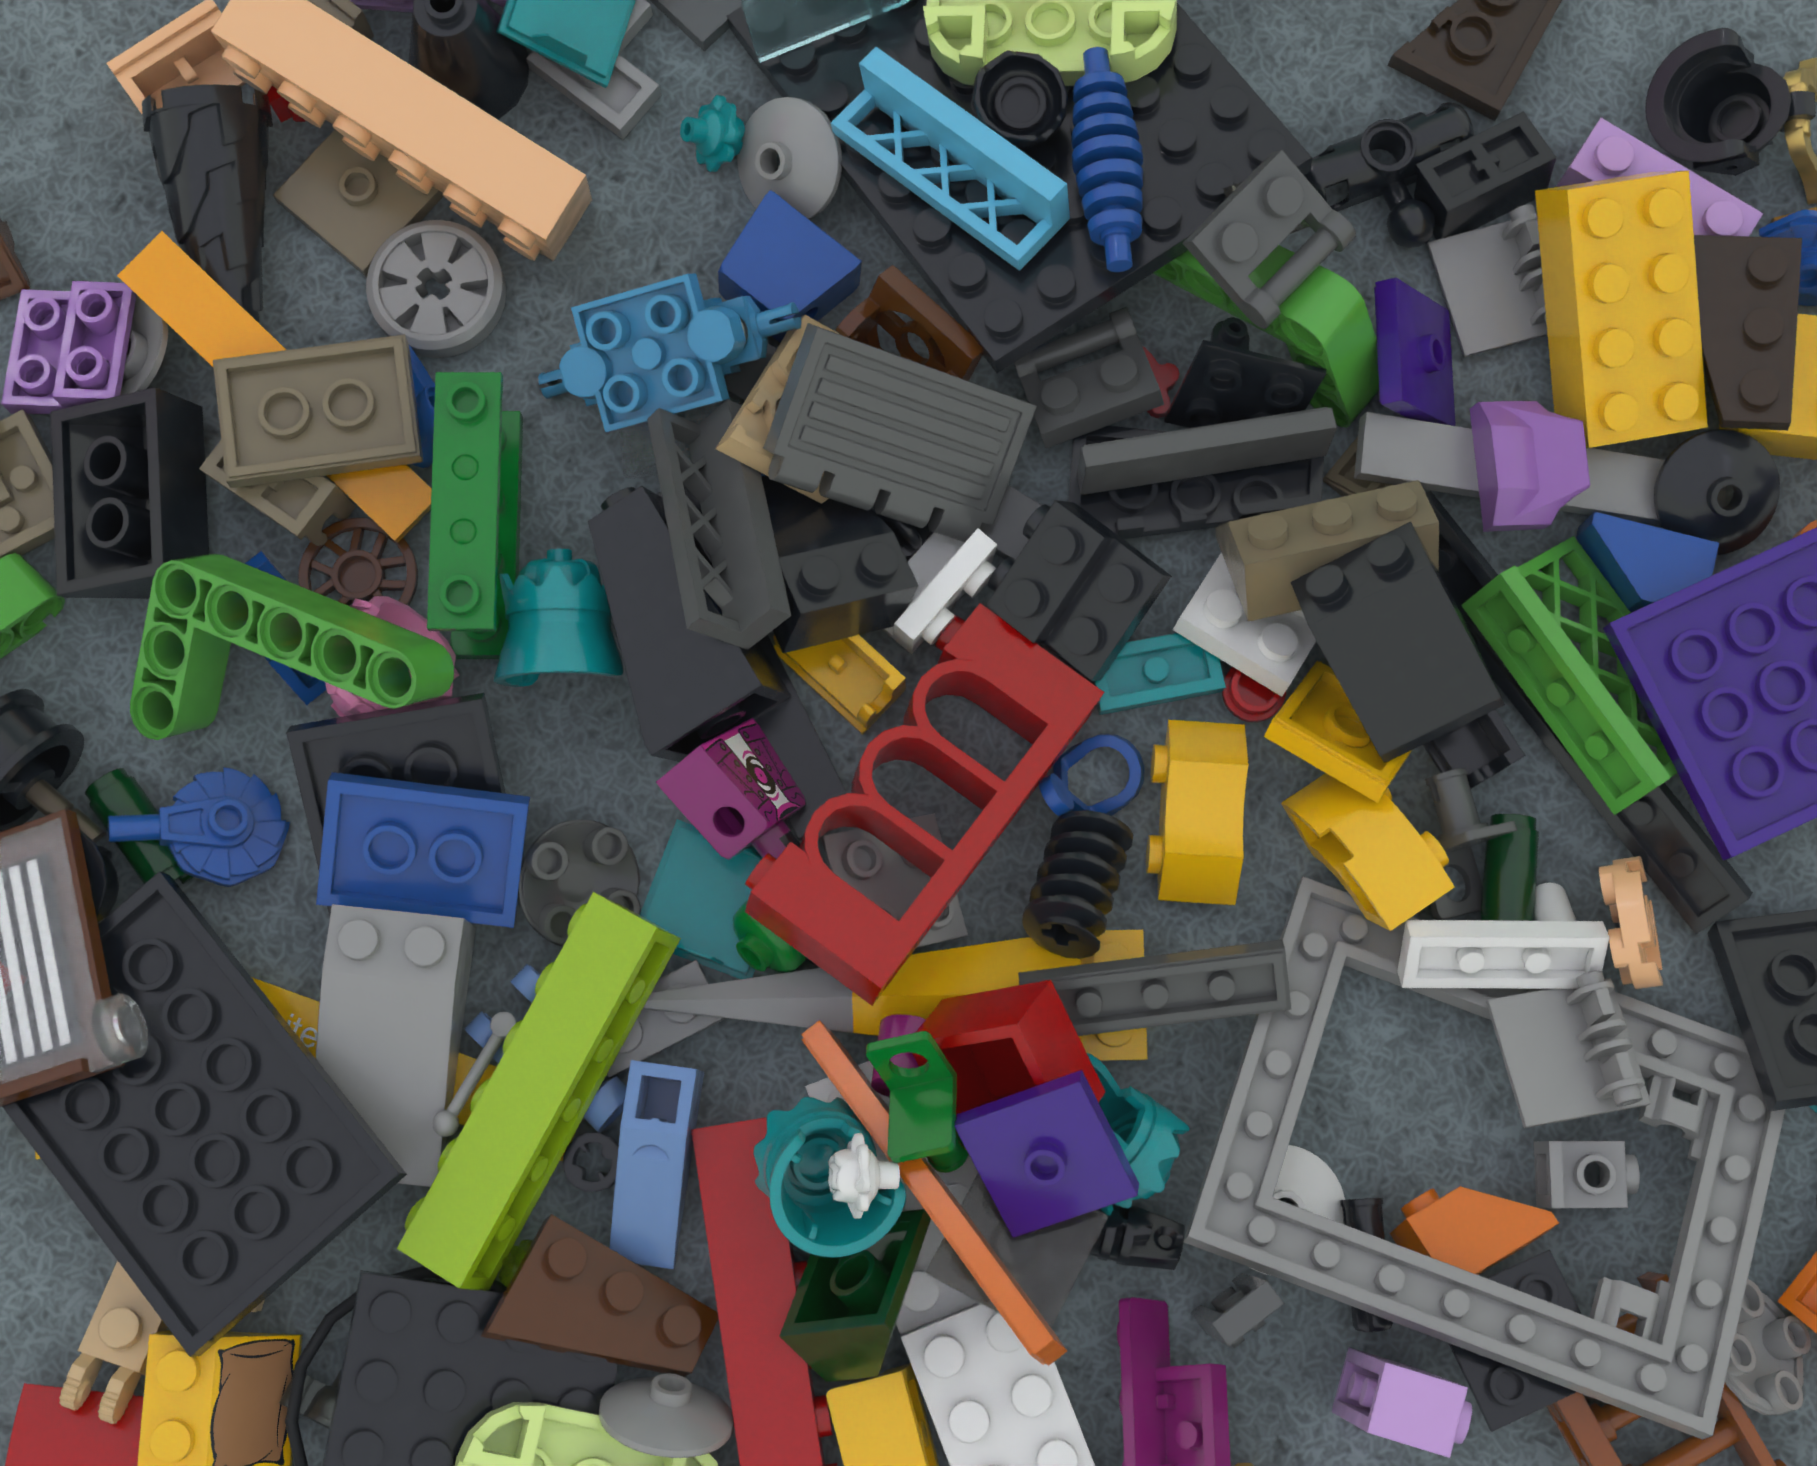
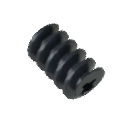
(1077, 883)

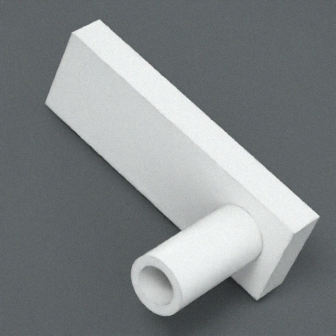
(1504, 953)

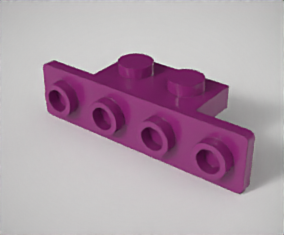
(1167, 1410)

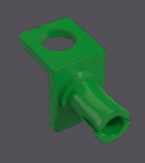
(920, 1102)

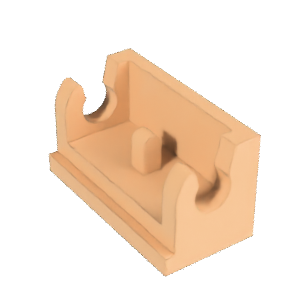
(175, 57)

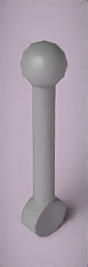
(447, 1122)

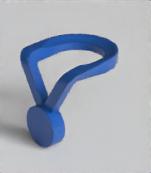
(1055, 786)

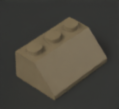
(1283, 545)

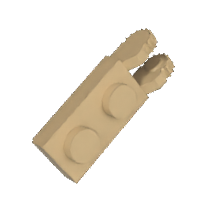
(117, 1336)

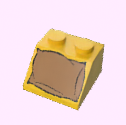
(219, 1403)

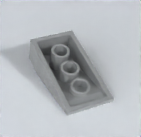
(395, 1023)

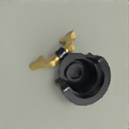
(1724, 108)

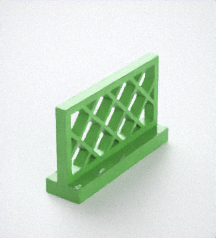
(1569, 684)

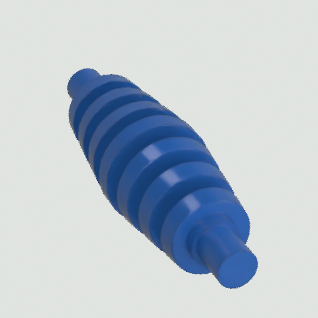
(1107, 159)

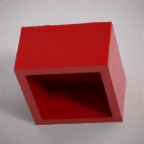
(1007, 1042)

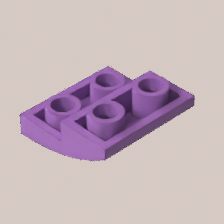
(68, 346)

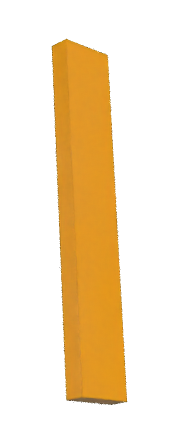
(223, 329)

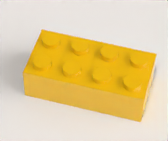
(1623, 306)

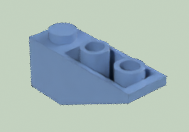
(654, 1161)

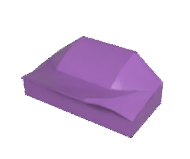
(1526, 463)

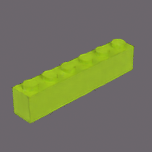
(537, 1093)

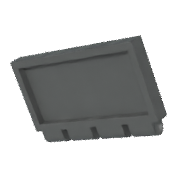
(895, 435)

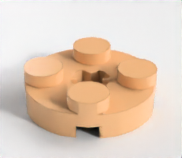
(1636, 942)

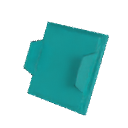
(570, 32)
(697, 898)

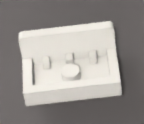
(944, 574)

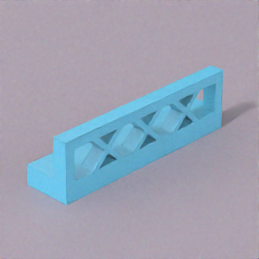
(964, 141)

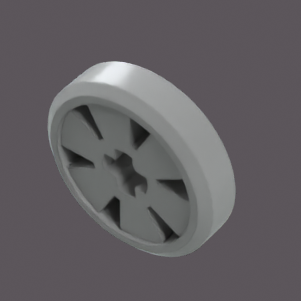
(439, 252)

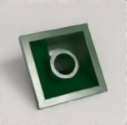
(853, 1302)

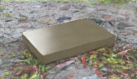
(317, 411)

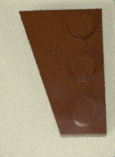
(599, 1305)

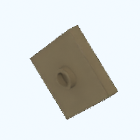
(352, 200)

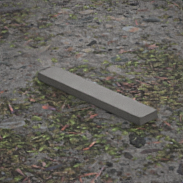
(1444, 461)

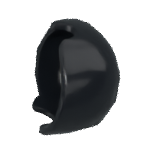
(1020, 98)

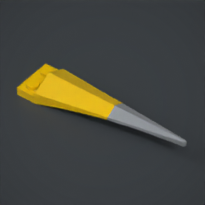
(916, 990)

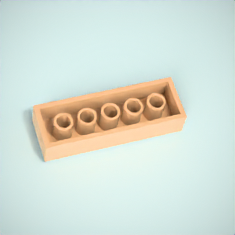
(406, 117)

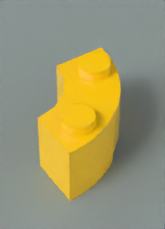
(1200, 812)
(1370, 850)

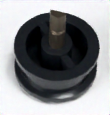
(35, 762)

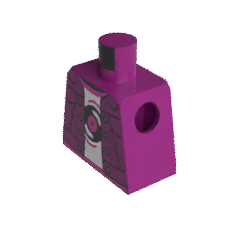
(736, 792)

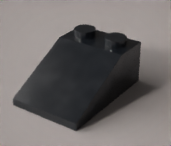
(837, 569)

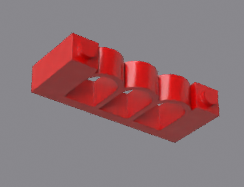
(841, 926)

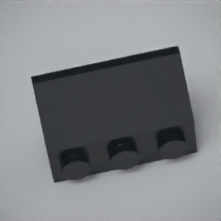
(126, 492)

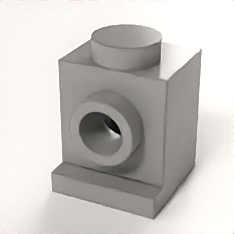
(1562, 1180)

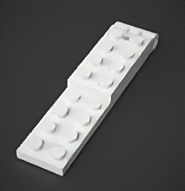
(973, 1371)

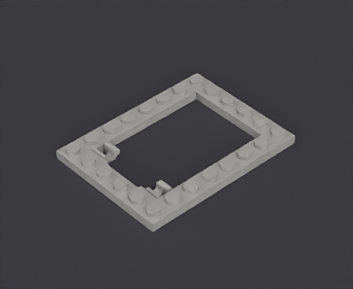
(1683, 1331)

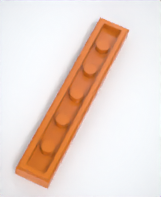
(937, 1201)

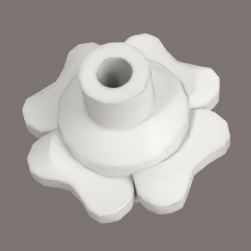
(858, 1175)

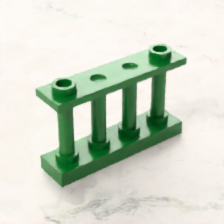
(473, 511)

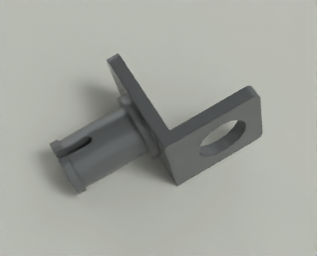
(1460, 832)

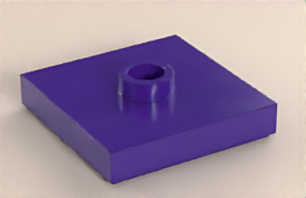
(1413, 353)
(1047, 1154)

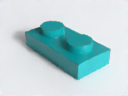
(1159, 673)

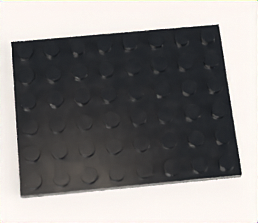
(1196, 133)

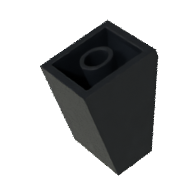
(1397, 642)

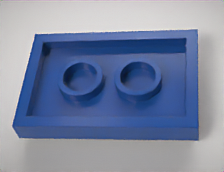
(422, 849)

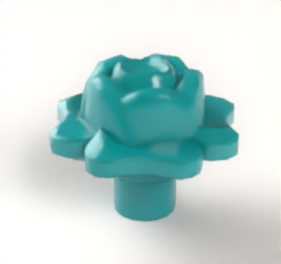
(715, 133)

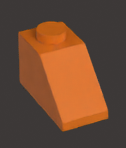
(1470, 1227)

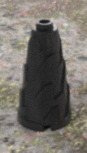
(214, 180)

